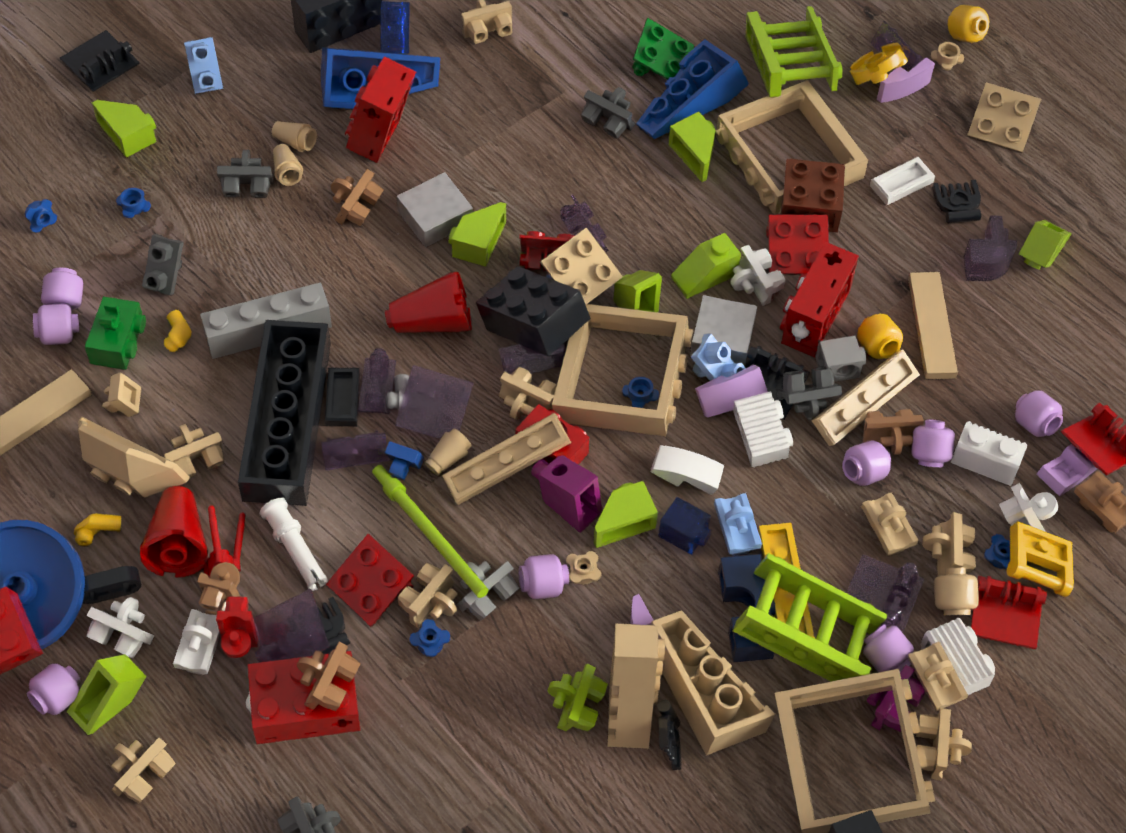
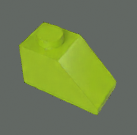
(125, 125)
(694, 143)
(478, 234)
(1043, 244)
(707, 266)
(638, 291)
(625, 514)
(106, 692)

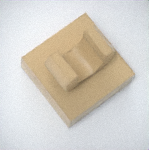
(122, 395)

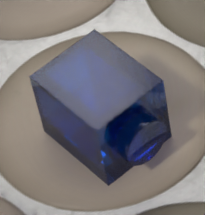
(685, 526)

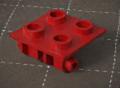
(794, 241)
(535, 244)
(1100, 439)
(370, 580)
(1008, 612)

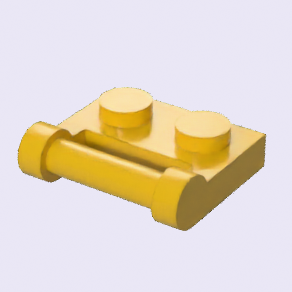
(1043, 550)

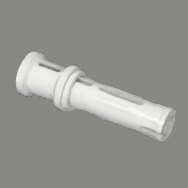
(287, 531)

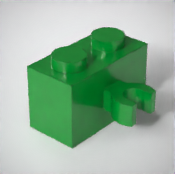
(115, 333)

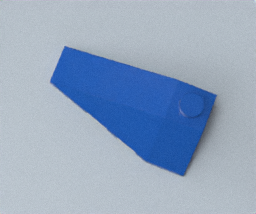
(347, 70)
(702, 84)

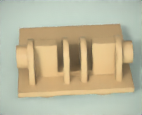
(1004, 117)
(582, 266)

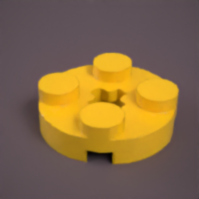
(875, 66)

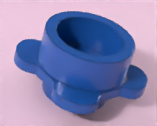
(127, 200)
(37, 209)
(640, 384)
(994, 555)
(429, 647)

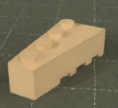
(634, 684)
(708, 691)

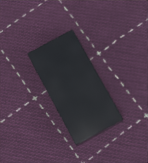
(342, 397)

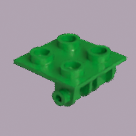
(659, 51)

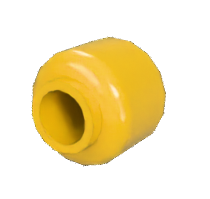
(968, 23)
(879, 336)

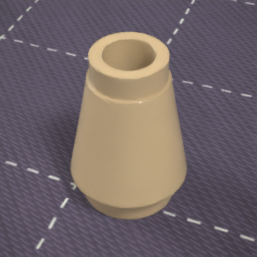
(297, 135)
(286, 166)
(448, 451)

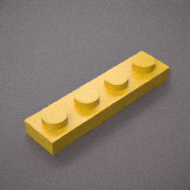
(780, 542)

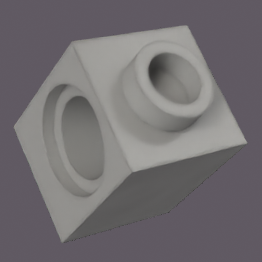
(842, 356)

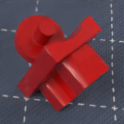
(236, 627)

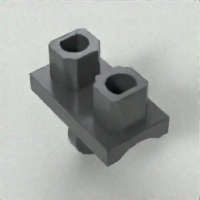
(610, 106)
(245, 171)
(163, 264)
(796, 391)
(308, 820)

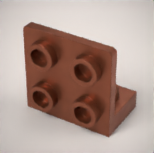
(814, 190)

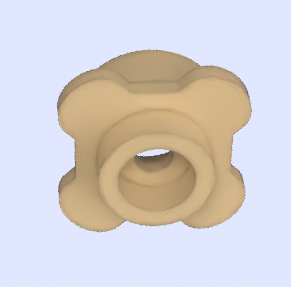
(947, 55)
(581, 576)

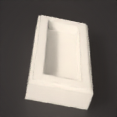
(902, 181)

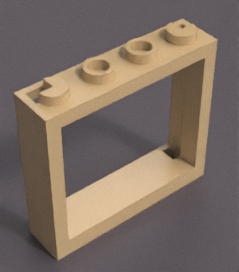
(801, 97)
(618, 416)
(841, 690)

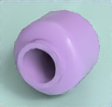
(62, 287)
(55, 324)
(1039, 413)
(933, 443)
(866, 463)
(543, 576)
(887, 649)
(53, 689)

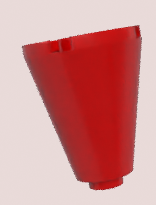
(432, 308)
(174, 535)

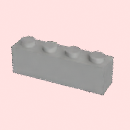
(242, 325)

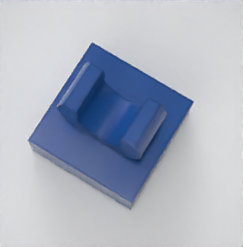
(402, 459)

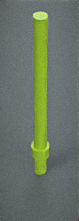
(397, 492)

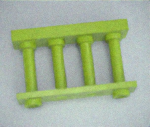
(770, 61)
(797, 646)

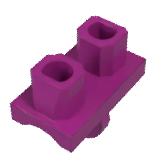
(886, 711)

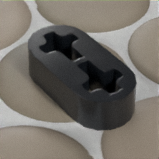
(111, 584)

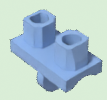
(203, 65)
(714, 359)
(737, 524)

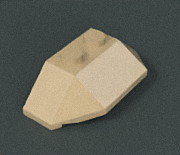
(126, 462)

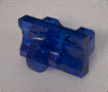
(394, 27)

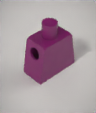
(569, 491)

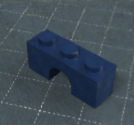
(742, 585)

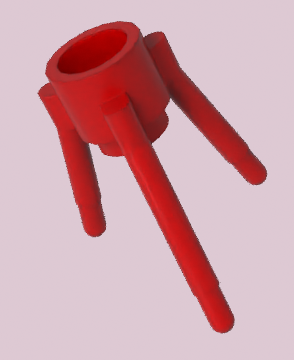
(221, 555)

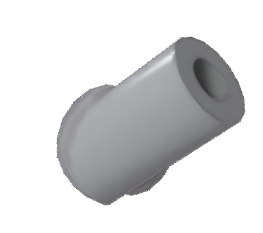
(394, 399)

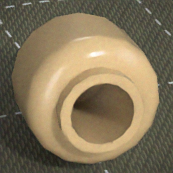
(956, 592)

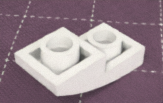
(683, 465)

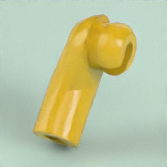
(179, 333)
(93, 524)

